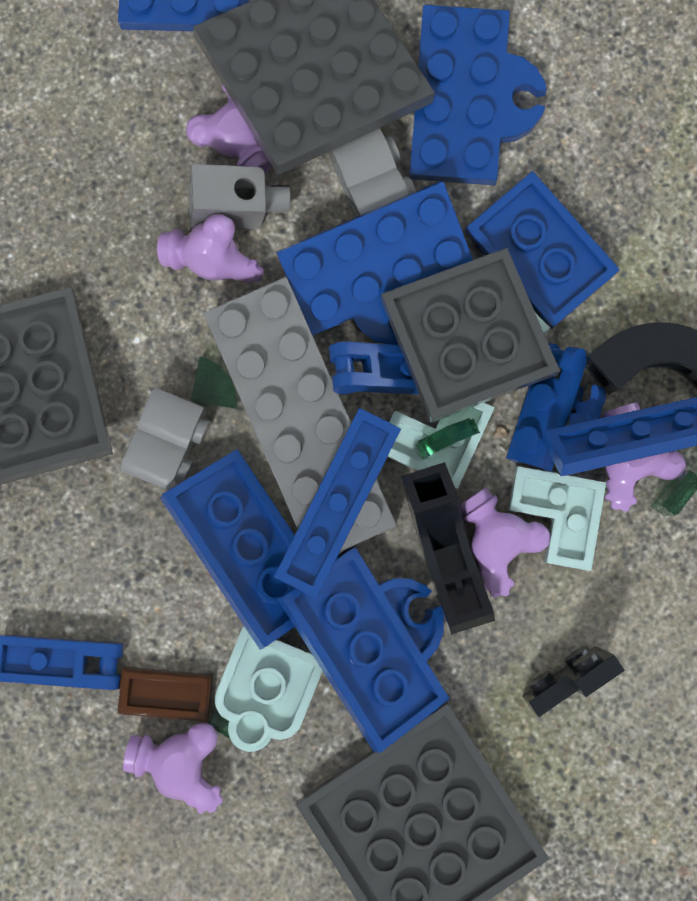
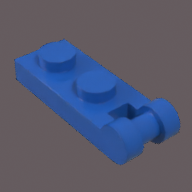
(382, 369)
(547, 408)
(59, 662)

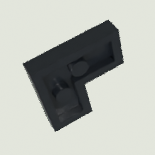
(584, 673)

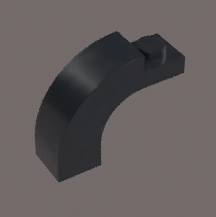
(642, 348)
(446, 548)

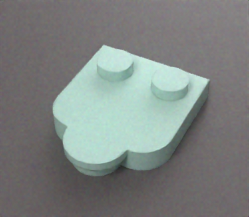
(265, 691)

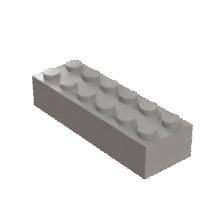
(289, 398)

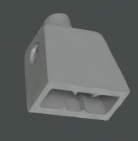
(220, 190)

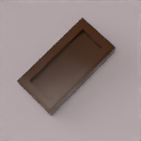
(165, 694)

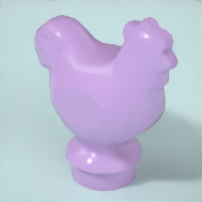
(227, 135)
(208, 252)
(624, 475)
(499, 539)
(177, 765)

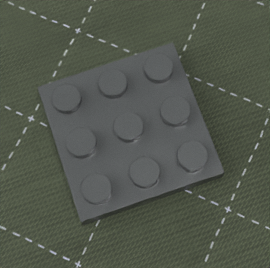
(469, 334)

